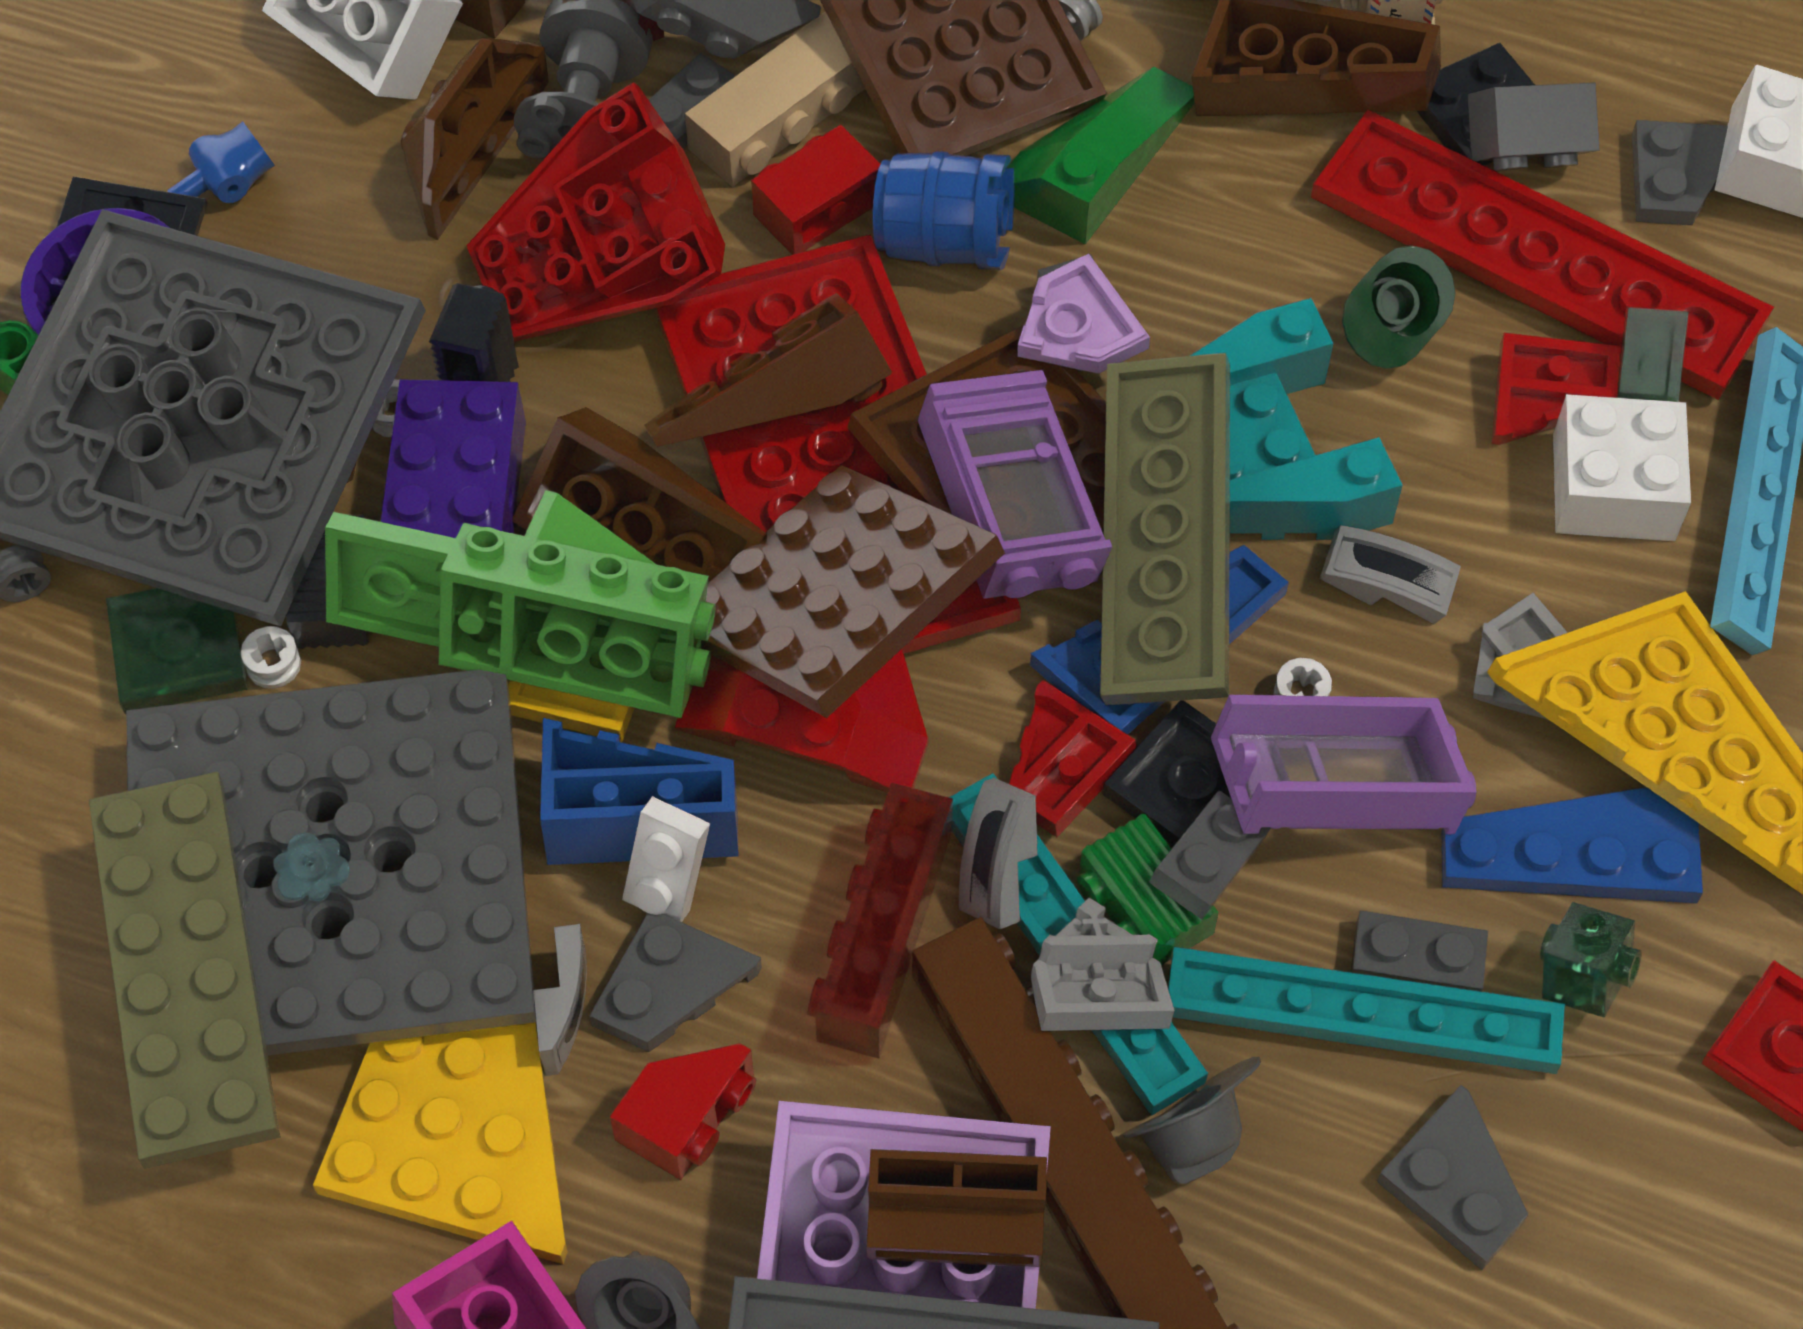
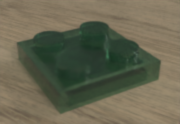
(173, 649)

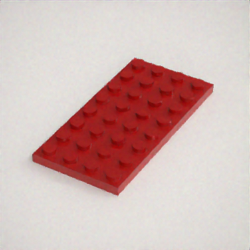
(779, 462)

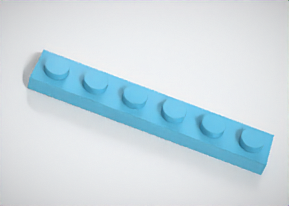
(1762, 496)

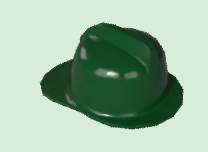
(1398, 306)

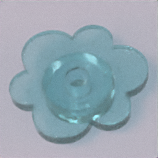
(315, 881)

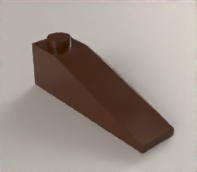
(813, 366)
(637, 496)

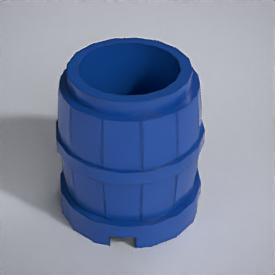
(944, 208)

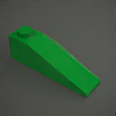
(1092, 160)

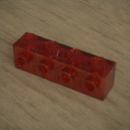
(883, 920)

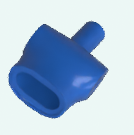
(225, 165)

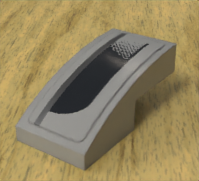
(1386, 567)
(997, 839)
(561, 1007)

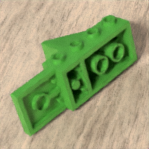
(544, 608)

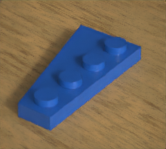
(1076, 663)
(1585, 846)

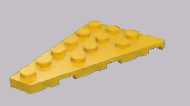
(1678, 717)

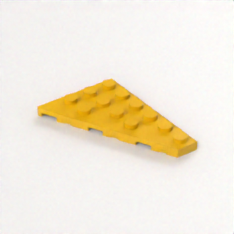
(452, 1137)

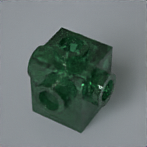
(1588, 959)

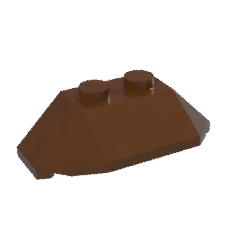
(468, 124)

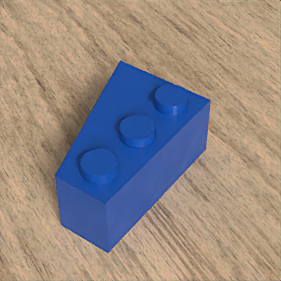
(600, 787)

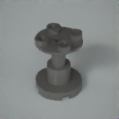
(593, 47)

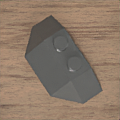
(729, 26)

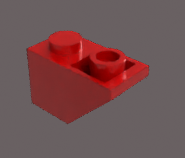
(680, 1103)

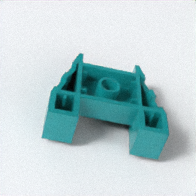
(1273, 469)

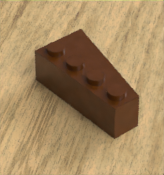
(1312, 61)

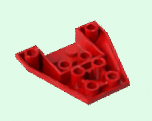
(601, 225)

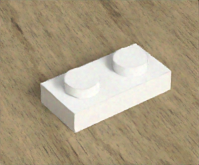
(665, 860)

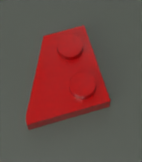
(1538, 375)
(1066, 757)

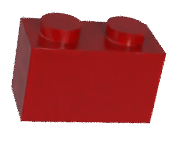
(815, 190)

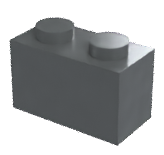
(1533, 122)

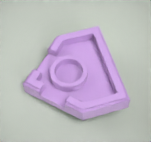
(1080, 320)

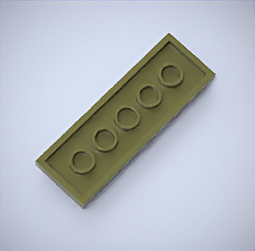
(1166, 530)
(182, 971)

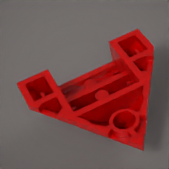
(870, 736)

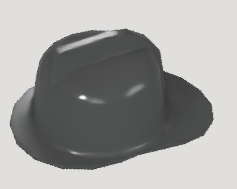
(1200, 1129)
(634, 1294)

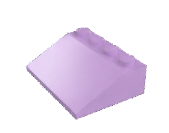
(822, 1203)

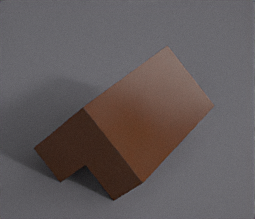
(956, 1207)

